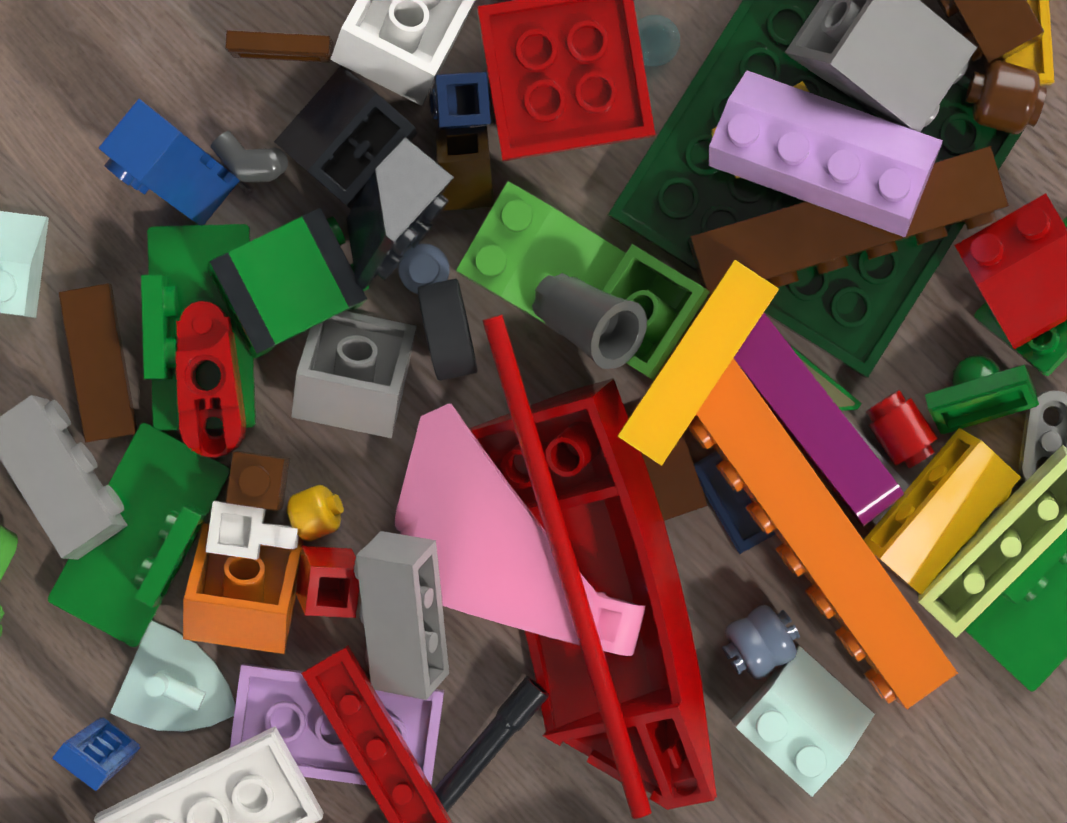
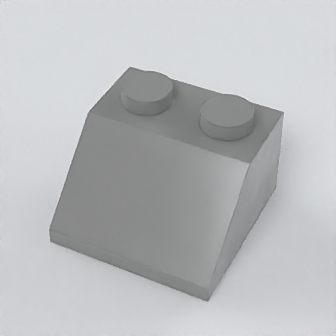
(354, 373)

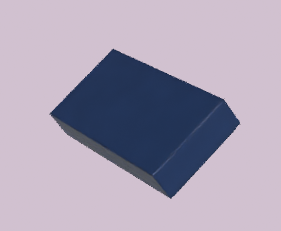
(729, 505)

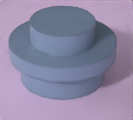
(423, 266)

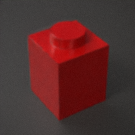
(327, 582)

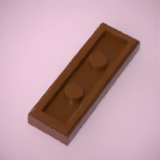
(98, 362)

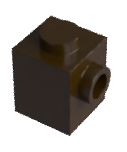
(467, 158)

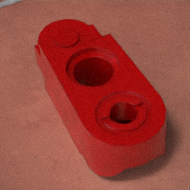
(201, 337)

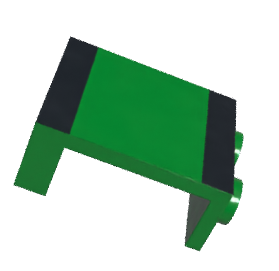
(287, 281)

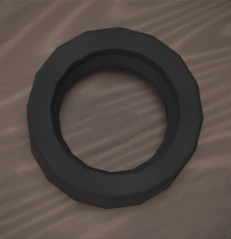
(447, 329)

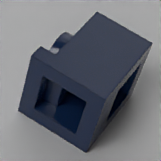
(460, 100)

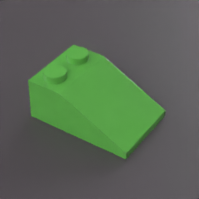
(529, 241)

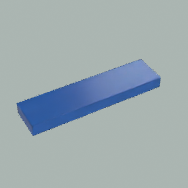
(97, 753)

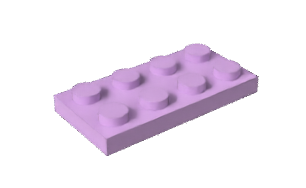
(284, 700)

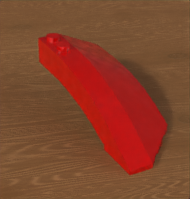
(629, 557)

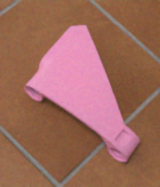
(490, 544)

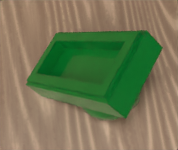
(981, 394)

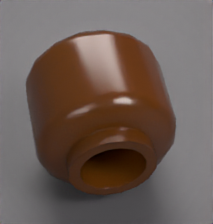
(1006, 97)

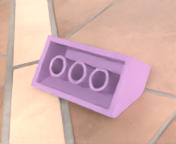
(823, 152)

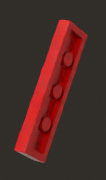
(373, 740)

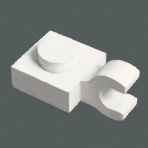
(242, 530)

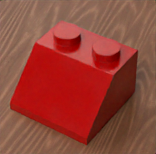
(1022, 269)

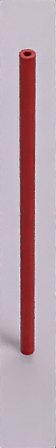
(567, 566)

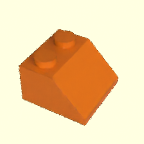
(241, 598)

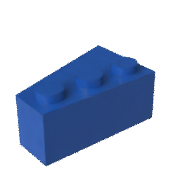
(158, 157)

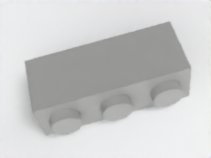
(58, 477)
(402, 614)

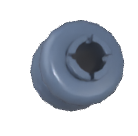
(761, 641)

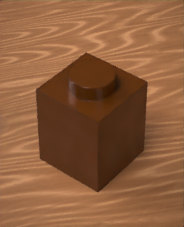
(257, 480)

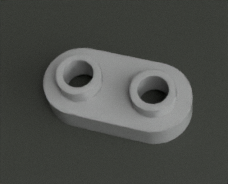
(1038, 437)

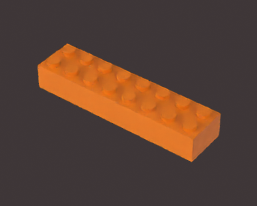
(819, 541)

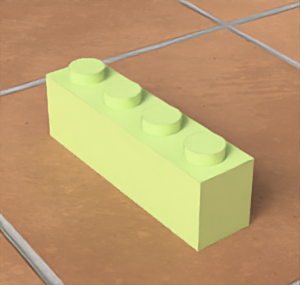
(1001, 547)

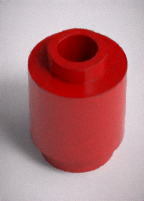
(901, 429)

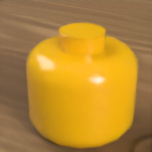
(315, 512)

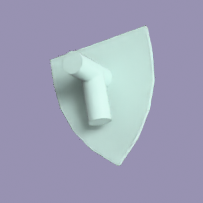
(173, 685)

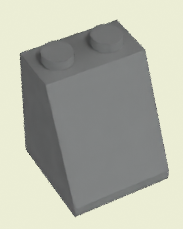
(884, 56)

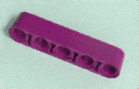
(816, 423)

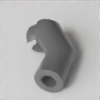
(251, 164)

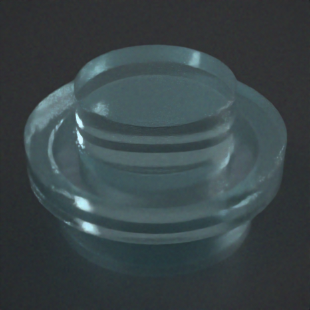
(658, 40)

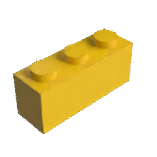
(941, 510)

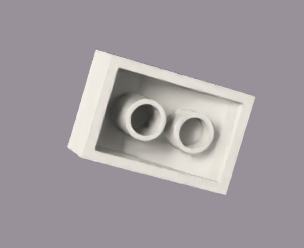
(401, 42)

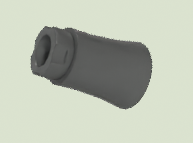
(593, 320)

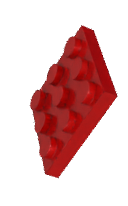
(565, 75)

